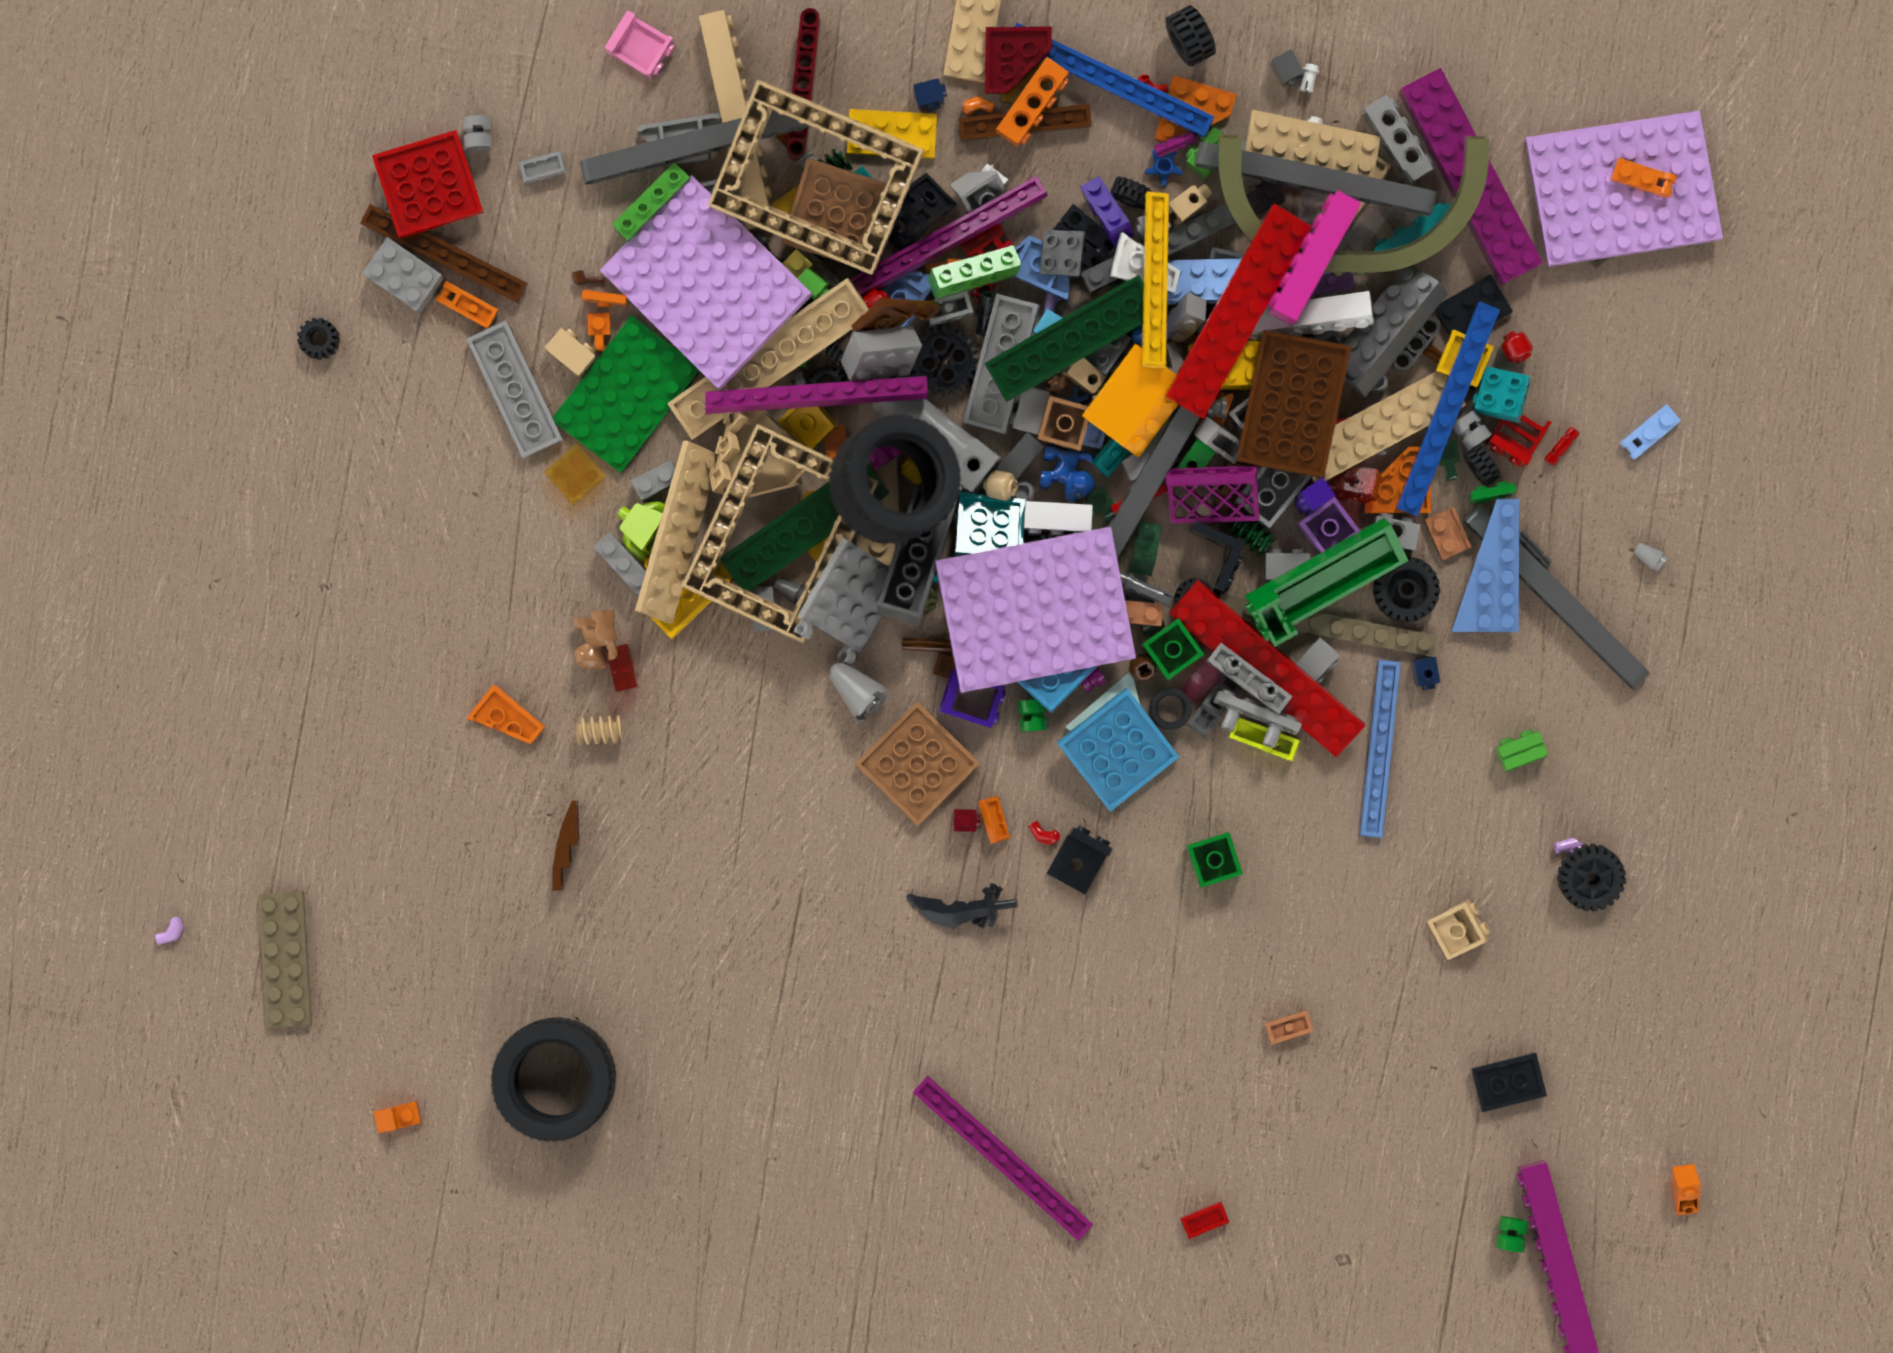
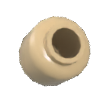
(1000, 485)

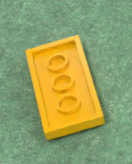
(909, 126)

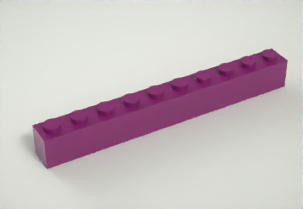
(1556, 1258)

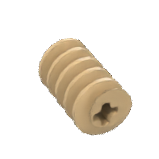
(599, 730)

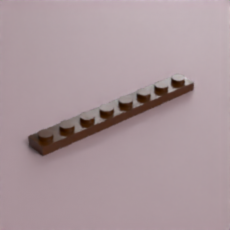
(447, 256)

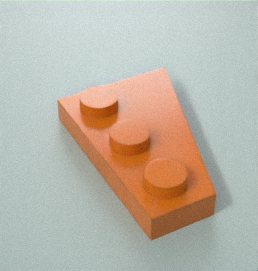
(505, 714)

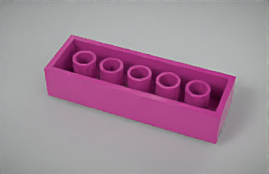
(1314, 258)

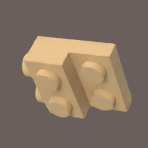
(1459, 929)

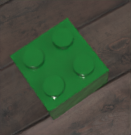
(1172, 649)
(1214, 859)

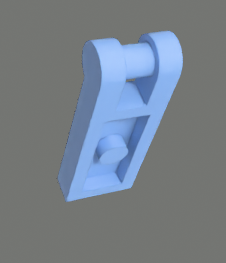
(1650, 431)

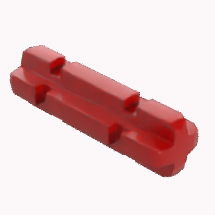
(1561, 446)

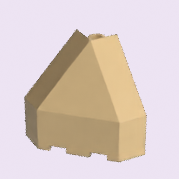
(730, 448)

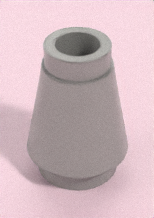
(1650, 556)

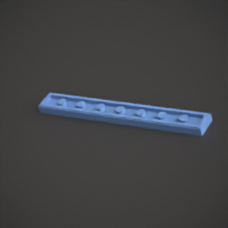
(1380, 748)

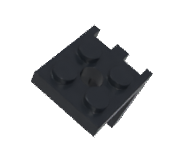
(919, 212)
(1233, 559)
(1086, 848)

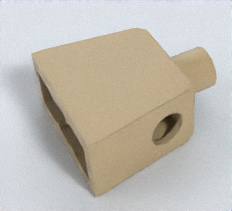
(1187, 205)
(1079, 373)

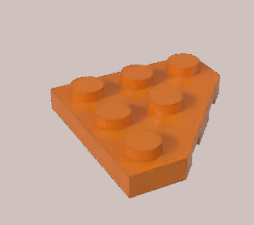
(1204, 97)
(1392, 485)

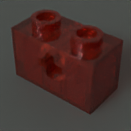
(1366, 489)
(623, 670)

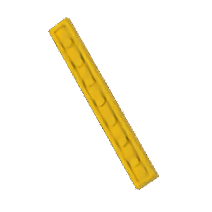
(1155, 280)

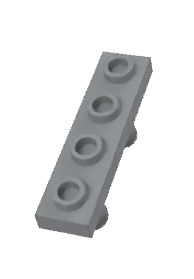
(1249, 678)
(1248, 707)

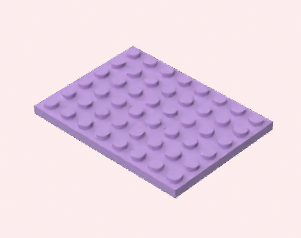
(1596, 218)
(706, 283)
(1035, 609)

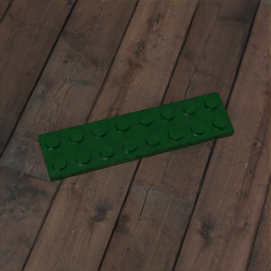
(1068, 340)
(787, 537)

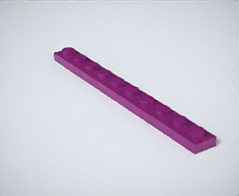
(951, 236)
(816, 395)
(1003, 1158)

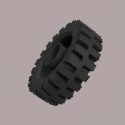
(1421, 600)
(1581, 864)

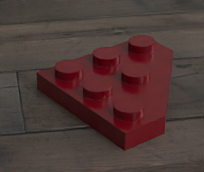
(1013, 54)

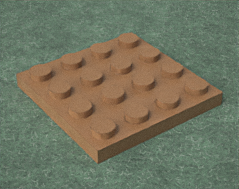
(836, 201)
(917, 763)

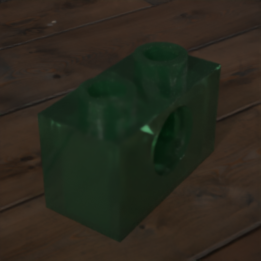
(1145, 548)

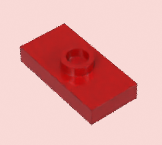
(1204, 1220)

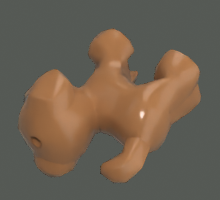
(597, 632)

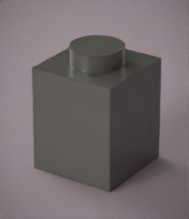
(1287, 68)

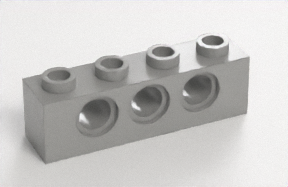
(1397, 152)

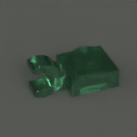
(1449, 459)
(1101, 503)

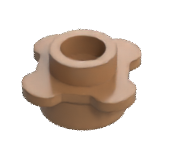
(1056, 383)

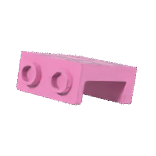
(640, 45)

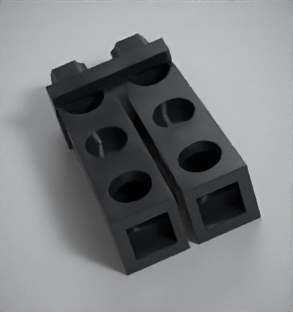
(1094, 235)

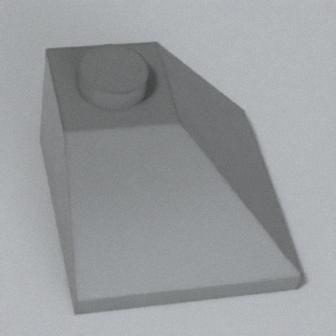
(978, 189)

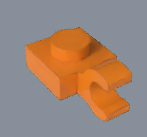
(598, 327)

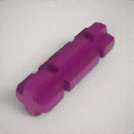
(1175, 144)

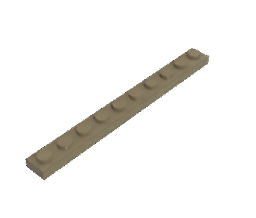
(1352, 630)

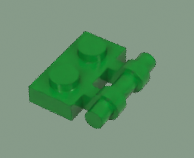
(1501, 491)

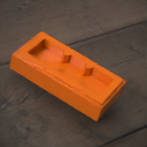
(604, 299)
(994, 819)

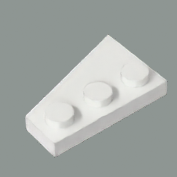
(1130, 263)

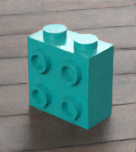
(1502, 394)

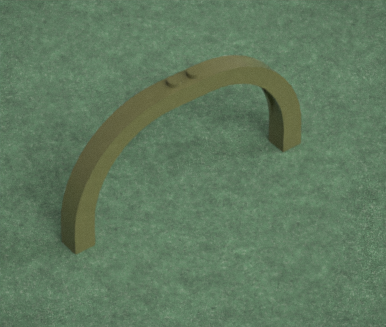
(1360, 262)

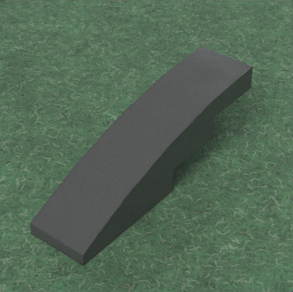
(1019, 458)
(1210, 712)

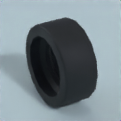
(1186, 705)

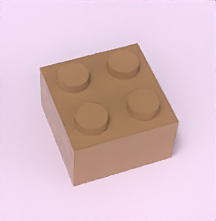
(1063, 424)

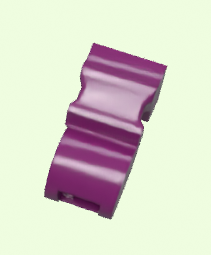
(883, 455)

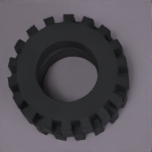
(1190, 35)

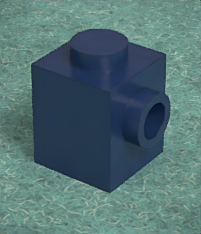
(929, 94)
(1426, 673)

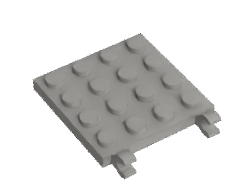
(845, 599)

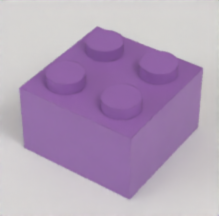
(1327, 526)

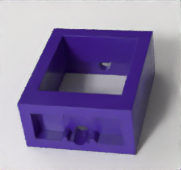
(949, 697)

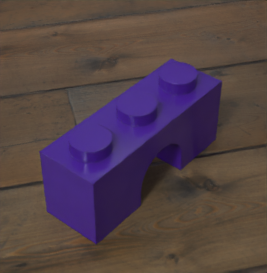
(1106, 208)
(1313, 497)

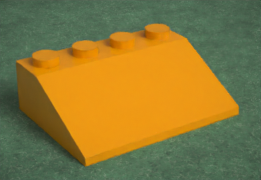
(1133, 403)

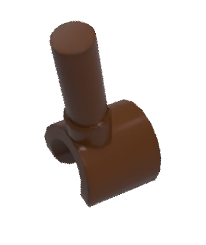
(579, 278)

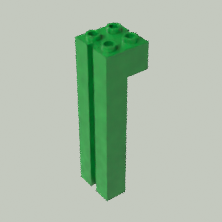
(1324, 580)

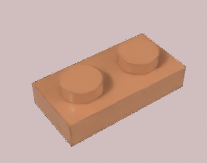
(1144, 613)
(1289, 1027)

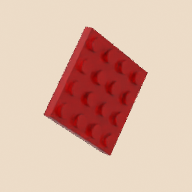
(427, 184)

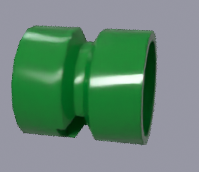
(1032, 716)
(1512, 1242)

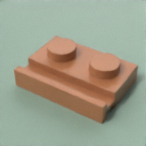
(1447, 533)

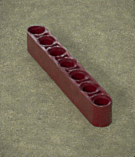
(804, 74)

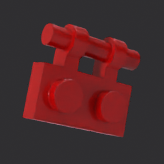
(984, 239)

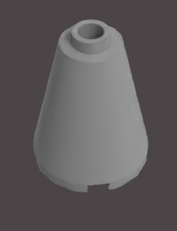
(857, 690)

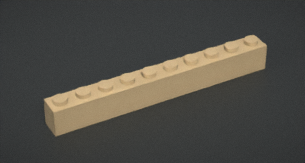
(731, 94)

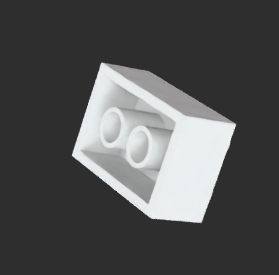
(1056, 518)

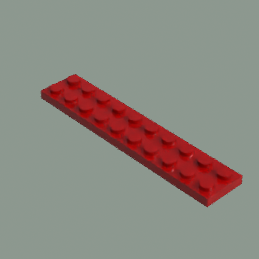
(1237, 311)
(1311, 703)

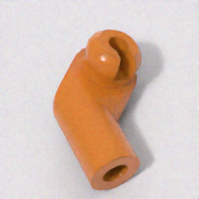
(975, 103)

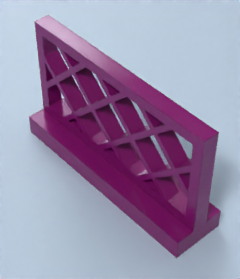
(1213, 476)

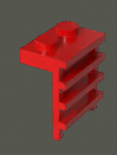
(1509, 448)

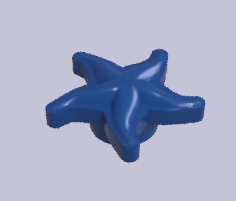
(1163, 167)

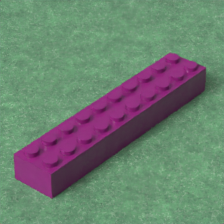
(1495, 220)

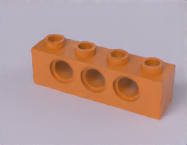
(1049, 72)

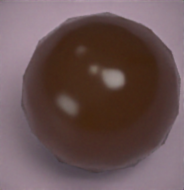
(1142, 668)

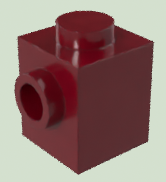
(966, 820)

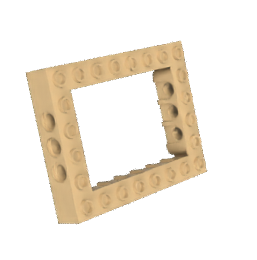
(743, 148)
(700, 575)

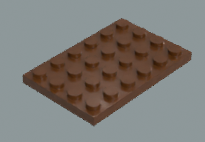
(1294, 404)

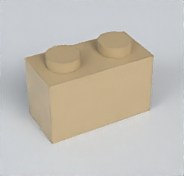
(570, 352)

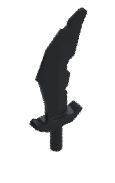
(960, 911)

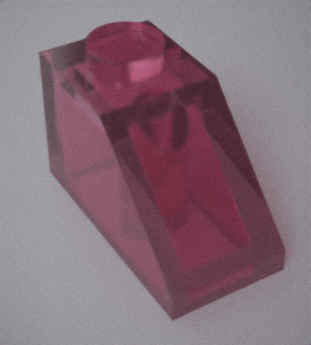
(1201, 681)

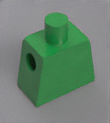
(1199, 453)

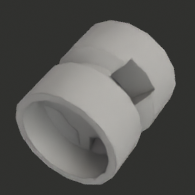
(477, 140)
(1478, 433)

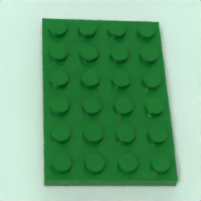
(625, 394)

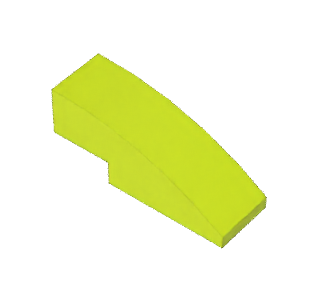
(1254, 735)

